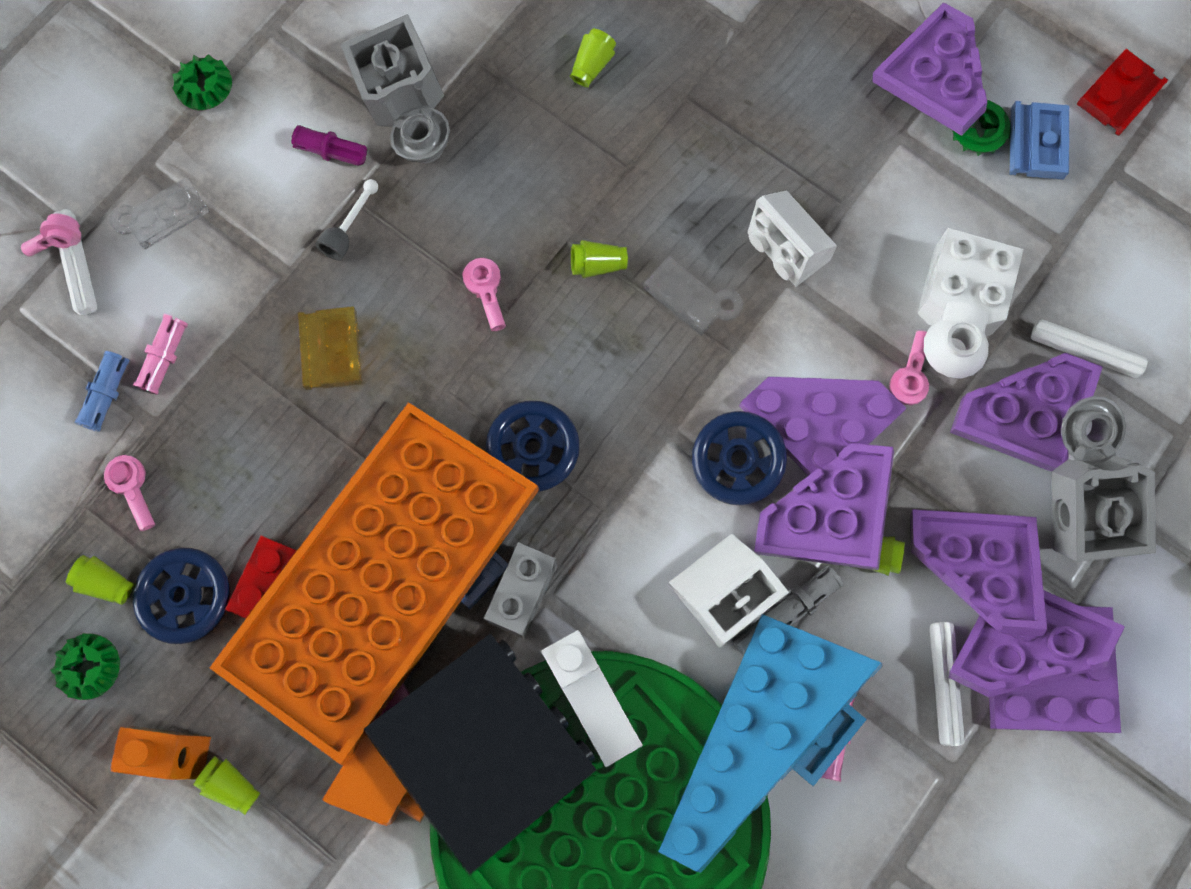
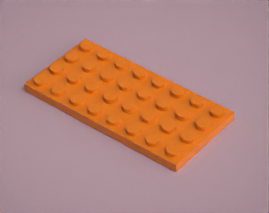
(374, 582)

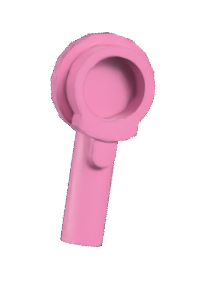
(56, 231)
(482, 278)
(910, 383)
(125, 477)

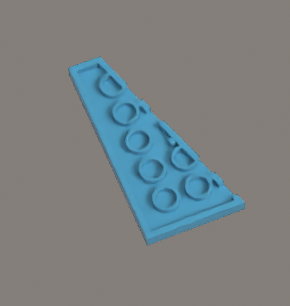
(769, 720)

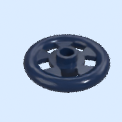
(536, 413)
(756, 429)
(205, 616)

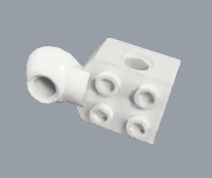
(966, 299)

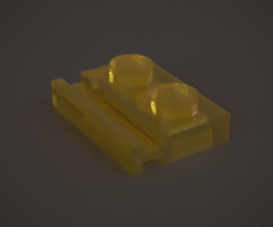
(330, 348)

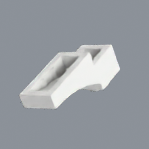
(591, 698)

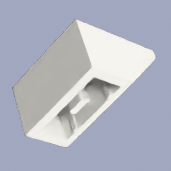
(789, 237)
(728, 589)

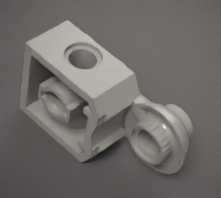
(400, 88)
(1100, 500)

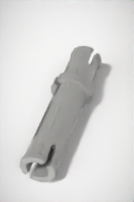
(800, 602)

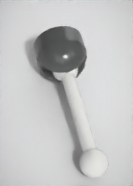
(334, 240)

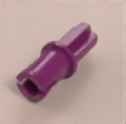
(328, 145)

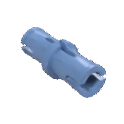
(102, 391)

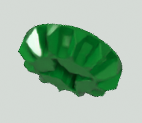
(217, 83)
(997, 132)
(97, 680)

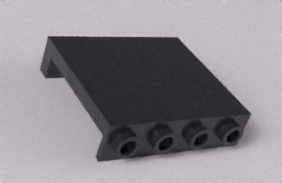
(481, 751)

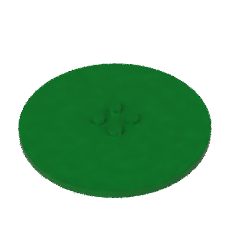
(617, 818)

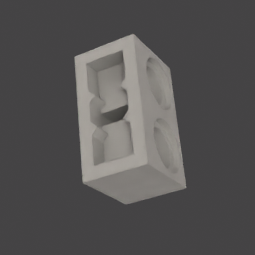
(521, 590)

